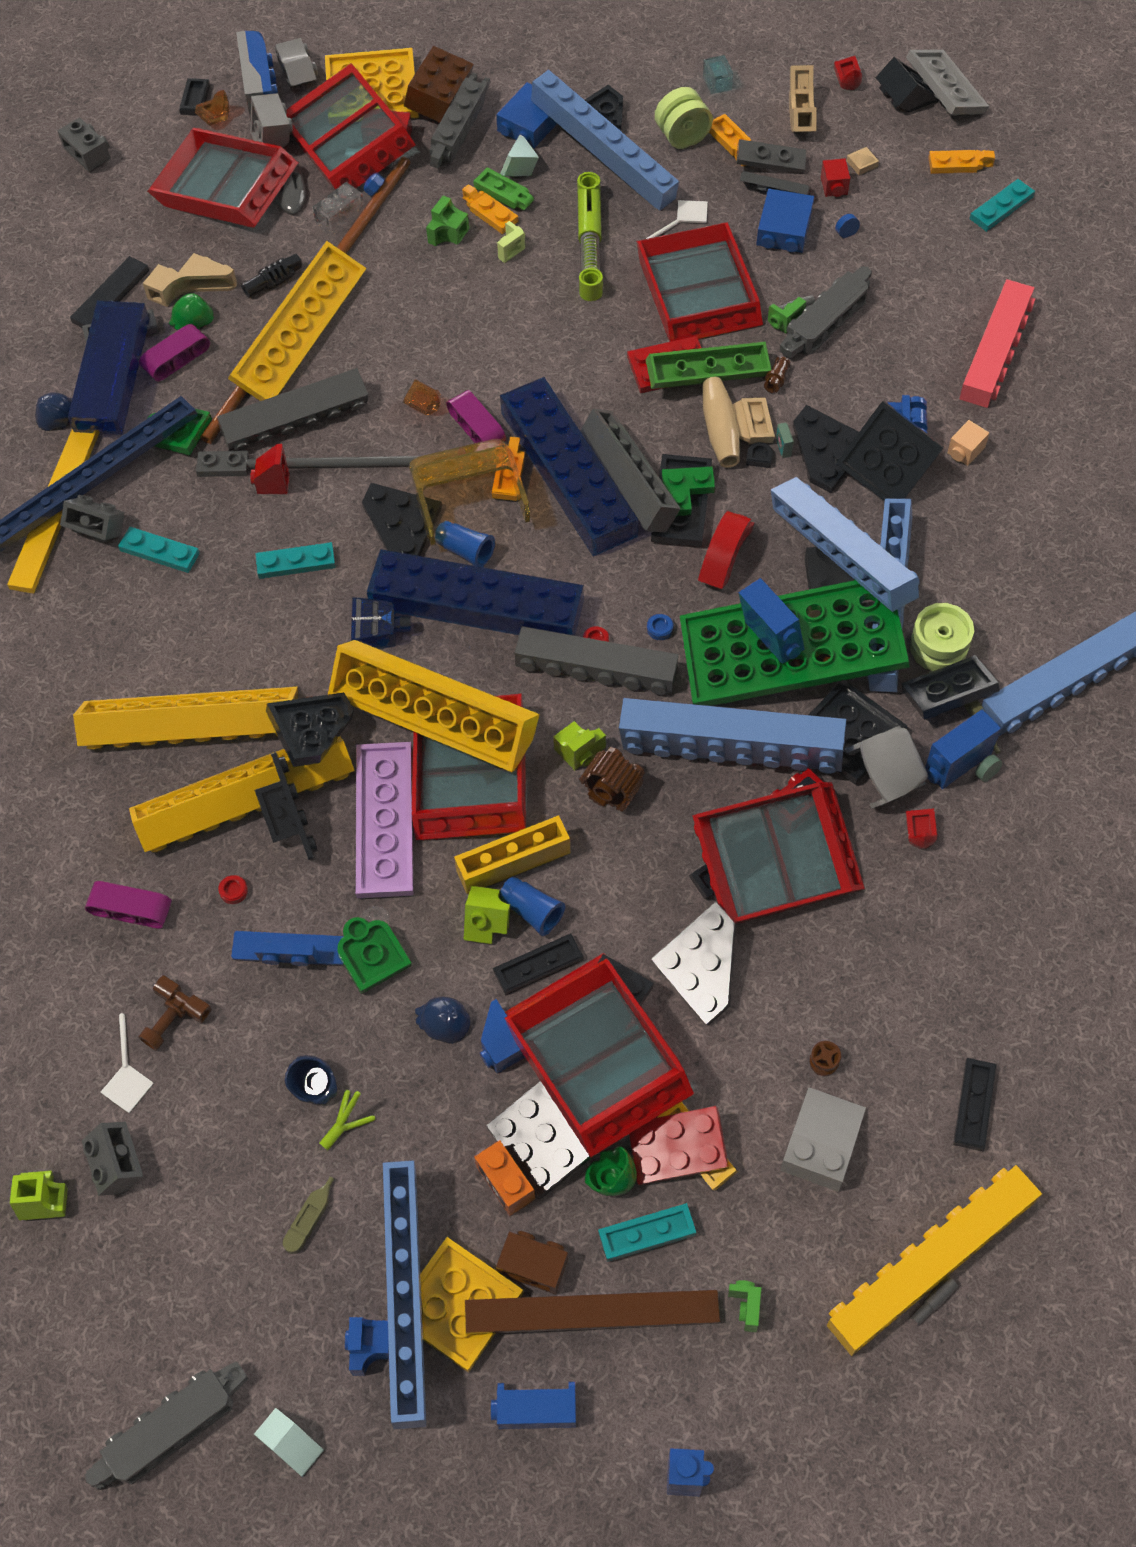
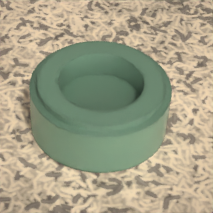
(988, 768)

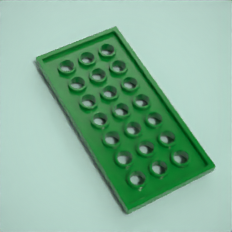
(786, 677)

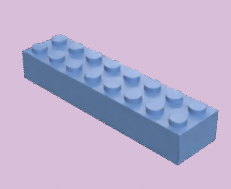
(732, 735)

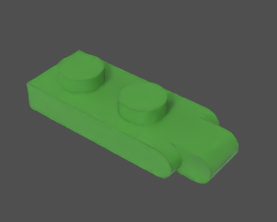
(503, 189)

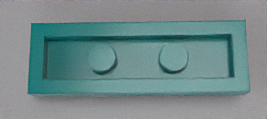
(1002, 205)
(159, 549)
(295, 560)
(647, 1232)

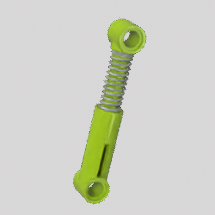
(589, 236)

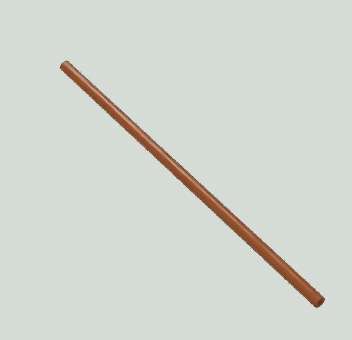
(345, 245)

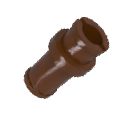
(776, 377)

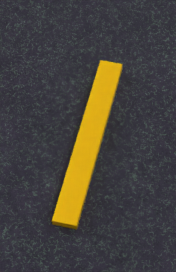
(42, 539)

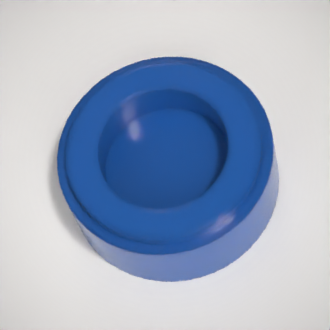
(847, 225)
(660, 627)

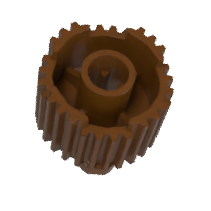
(612, 779)

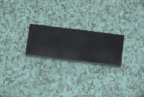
(538, 964)
(974, 1104)

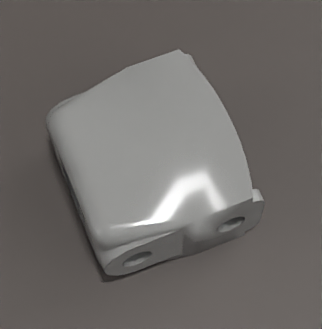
(892, 764)

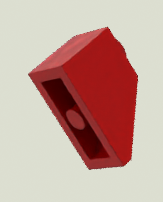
(271, 472)

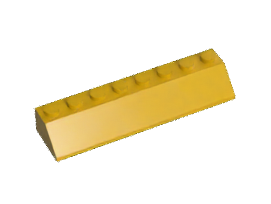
(433, 704)
(177, 717)
(227, 797)

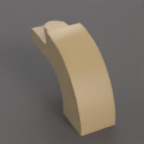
(802, 99)

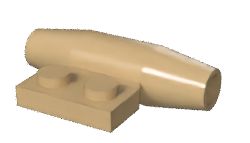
(729, 422)

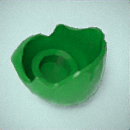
(191, 310)
(612, 1173)

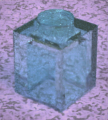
(717, 74)

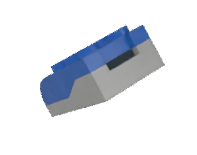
(255, 66)

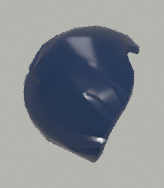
(52, 411)
(443, 1019)
(311, 1080)

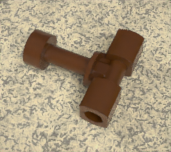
(177, 1005)

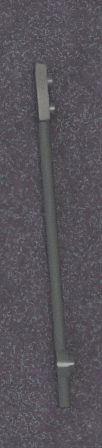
(238, 462)

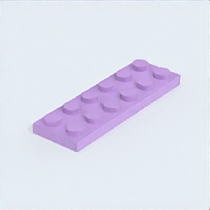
(384, 820)

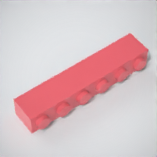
(997, 344)

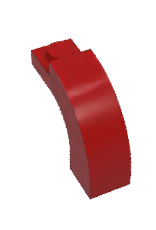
(724, 549)

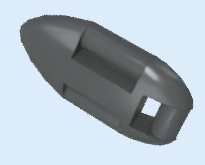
(293, 193)

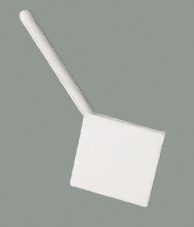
(687, 212)
(127, 1085)

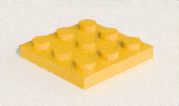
(445, 1285)

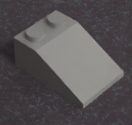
(823, 1139)

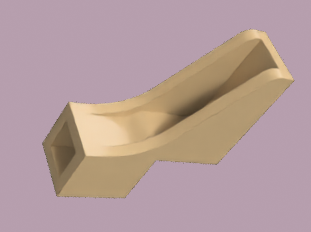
(196, 275)

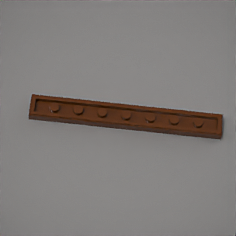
(591, 1311)

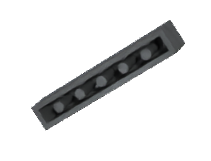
(293, 409)
(630, 471)
(596, 660)

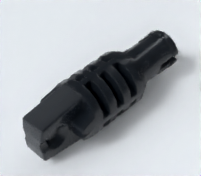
(272, 274)

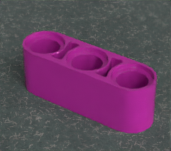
(174, 352)
(474, 418)
(128, 904)

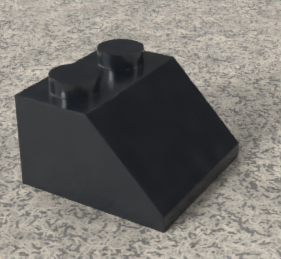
(904, 86)

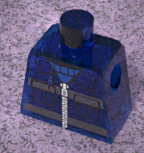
(377, 622)

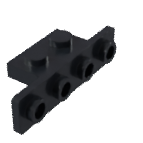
(281, 811)

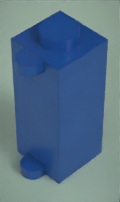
(534, 1408)
(687, 1472)

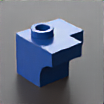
(366, 1343)

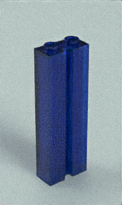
(109, 367)

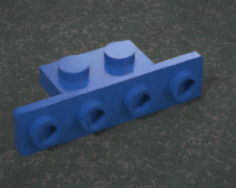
(286, 948)

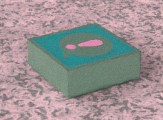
(784, 440)

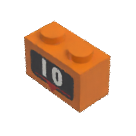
(504, 1178)

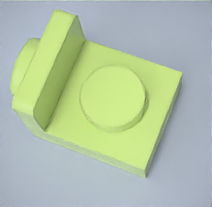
(511, 243)

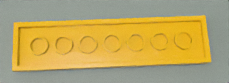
(297, 323)

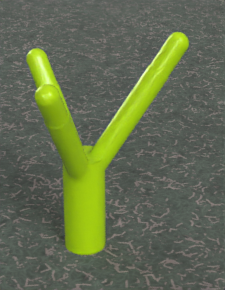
(340, 1126)

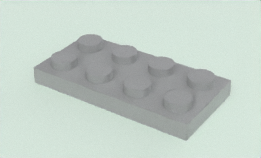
(947, 82)

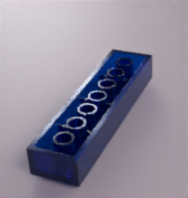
(569, 466)
(475, 595)

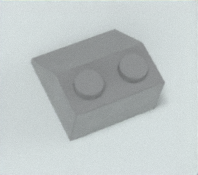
(269, 120)

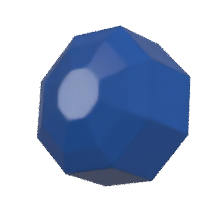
(373, 184)

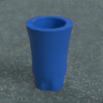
(466, 543)
(532, 905)

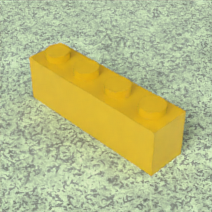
(513, 854)

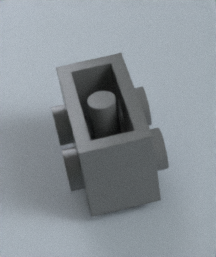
(84, 144)
(91, 518)
(112, 1158)

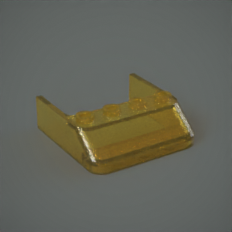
(461, 464)

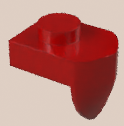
(848, 73)
(921, 828)

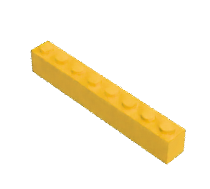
(932, 1260)

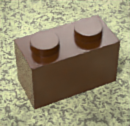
(532, 1261)

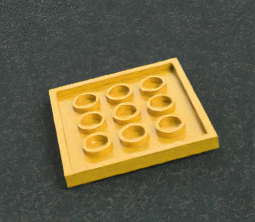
(384, 70)

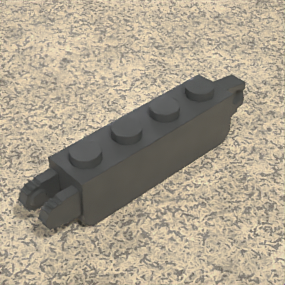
(458, 120)
(827, 313)
(167, 1428)

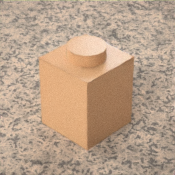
(968, 443)

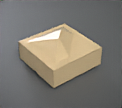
(862, 161)

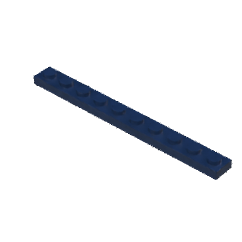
(95, 470)

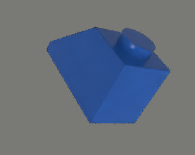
(497, 1041)

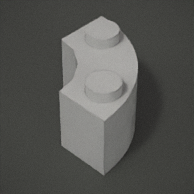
(296, 62)

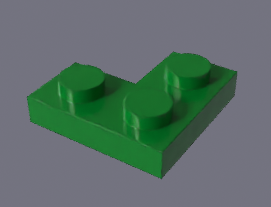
(688, 481)

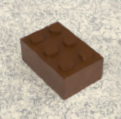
(436, 83)

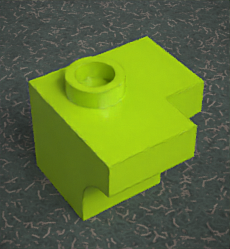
(579, 745)
(485, 915)
(38, 1196)

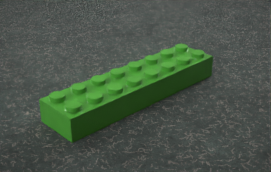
(697, 365)

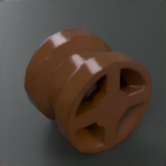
(827, 1052)

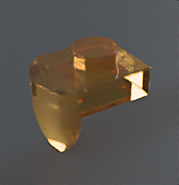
(215, 109)
(423, 398)

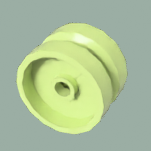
(683, 117)
(941, 636)

